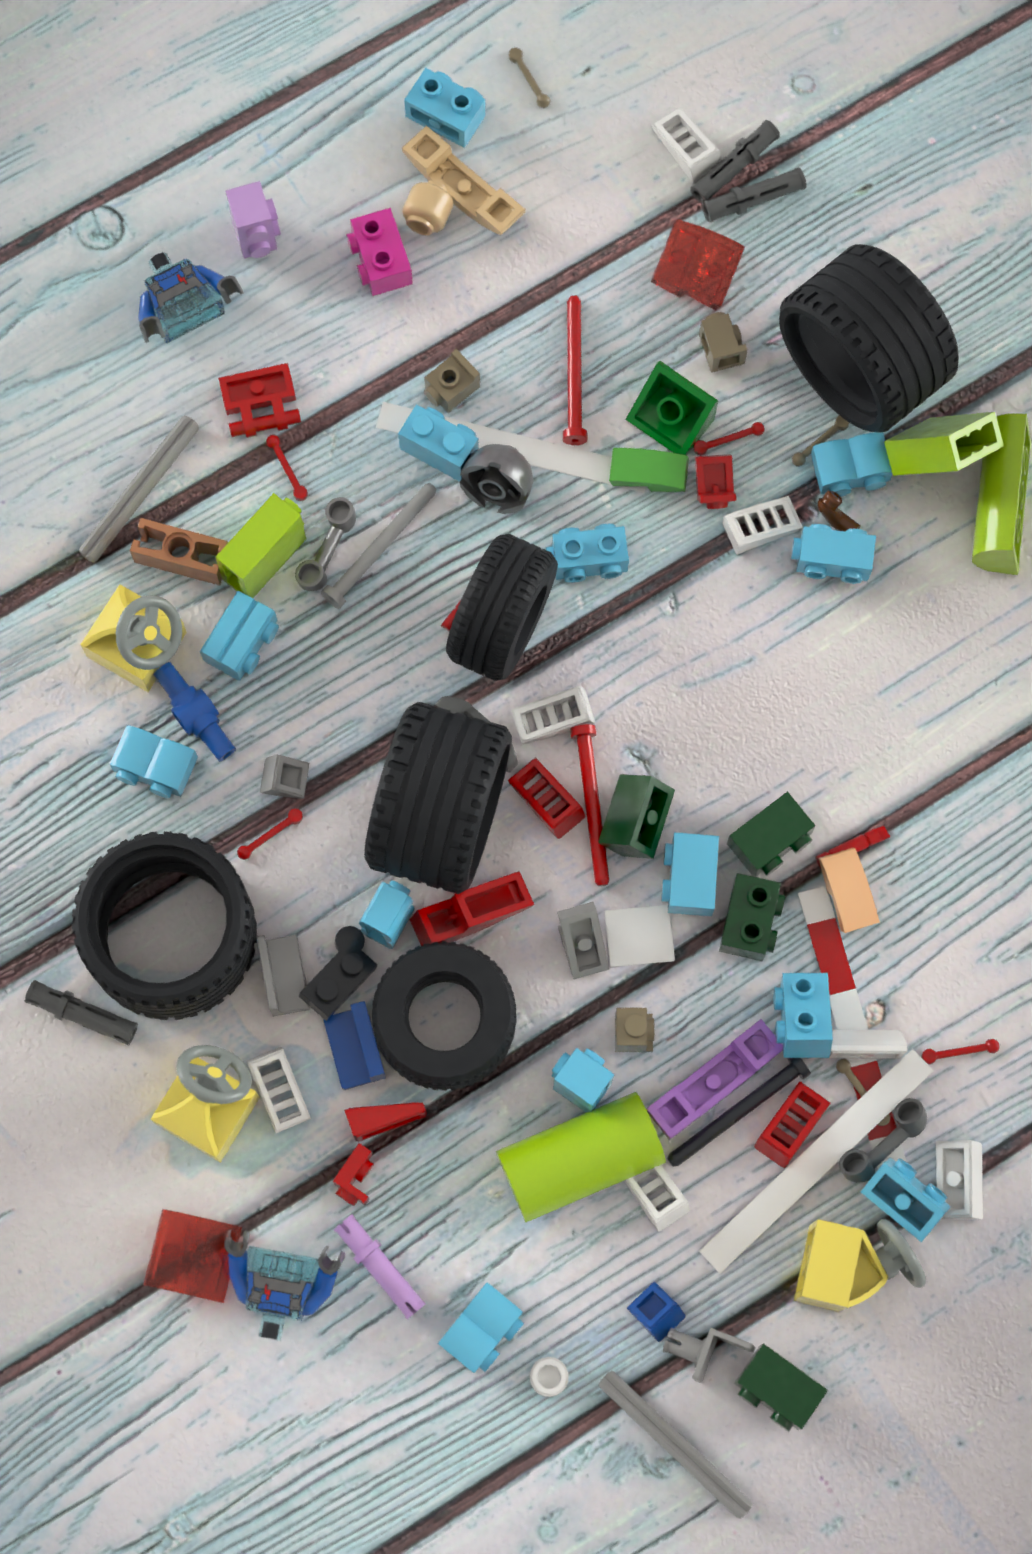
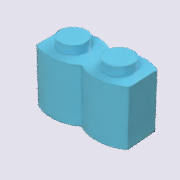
(851, 464)
(153, 761)
(387, 913)
(481, 1328)

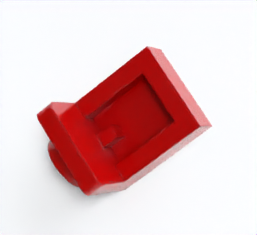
(715, 480)

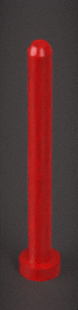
(574, 433)
(583, 735)

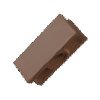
(172, 538)

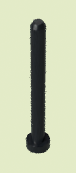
(738, 1111)

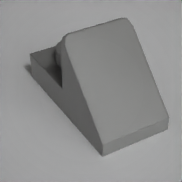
(582, 940)

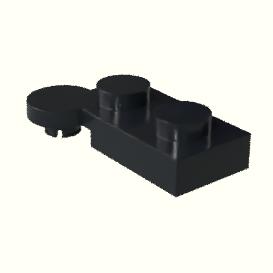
(341, 975)

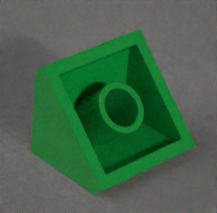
(672, 410)

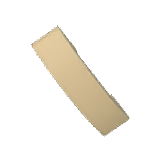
(469, 191)

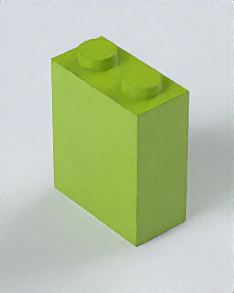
(944, 443)
(262, 546)

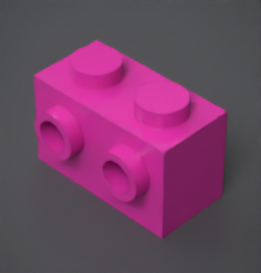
(380, 252)

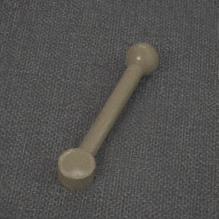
(516, 56)
(800, 457)
(844, 1067)

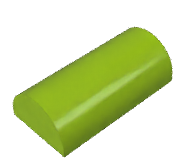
(1003, 498)
(581, 1156)

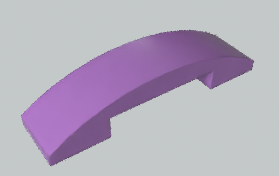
(715, 1080)

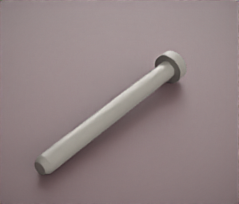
(335, 594)

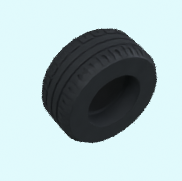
(501, 607)
(434, 965)

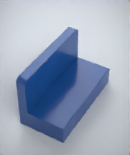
(354, 1047)

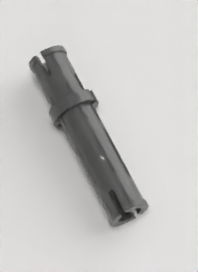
(746, 152)
(740, 199)
(73, 1009)

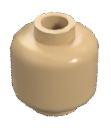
(427, 207)

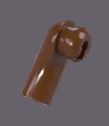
(835, 517)

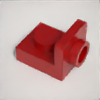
(354, 1169)

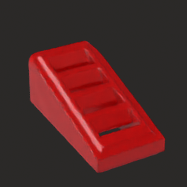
(563, 814)
(375, 1120)
(776, 1150)

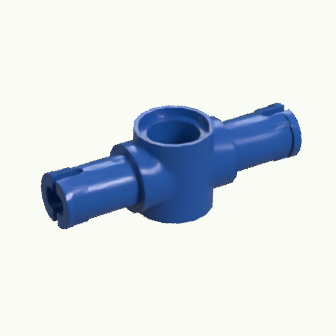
(194, 711)

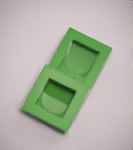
(651, 468)

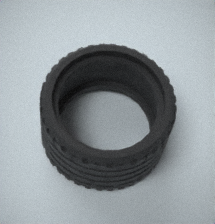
(869, 338)
(437, 797)
(128, 865)

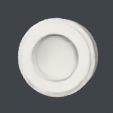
(549, 1376)

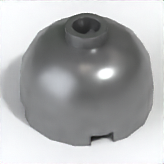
(498, 476)

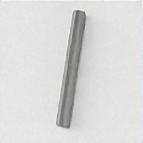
(139, 489)
(675, 1444)

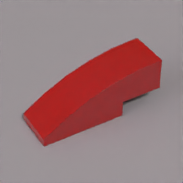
(472, 910)

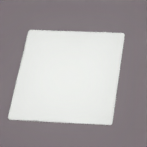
(639, 936)

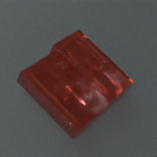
(697, 264)
(190, 1256)

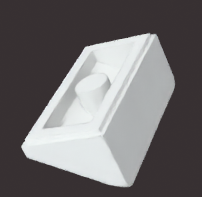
(868, 1044)
(960, 1177)

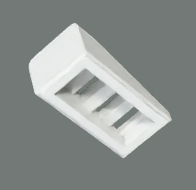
(697, 162)
(741, 543)
(563, 698)
(291, 1084)
(668, 1214)

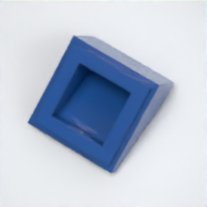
(656, 1311)

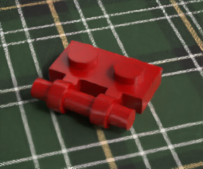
(258, 390)

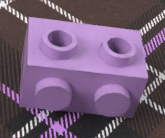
(253, 220)

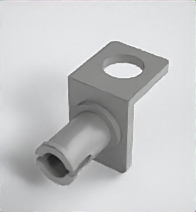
(701, 1351)

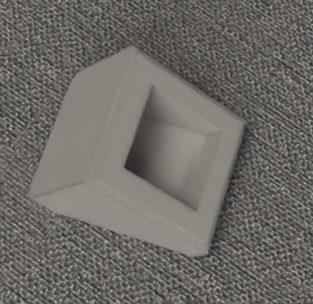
(284, 777)

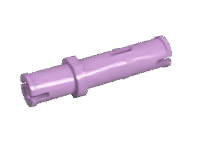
(379, 1266)

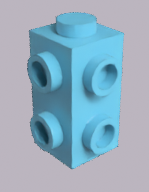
(590, 552)
(834, 553)

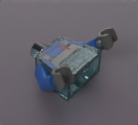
(181, 297)
(279, 1283)

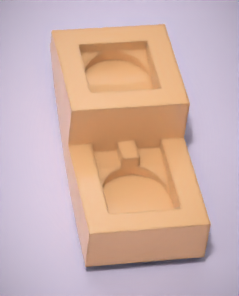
(849, 890)

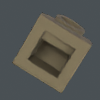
(722, 342)
(451, 394)
(633, 1030)

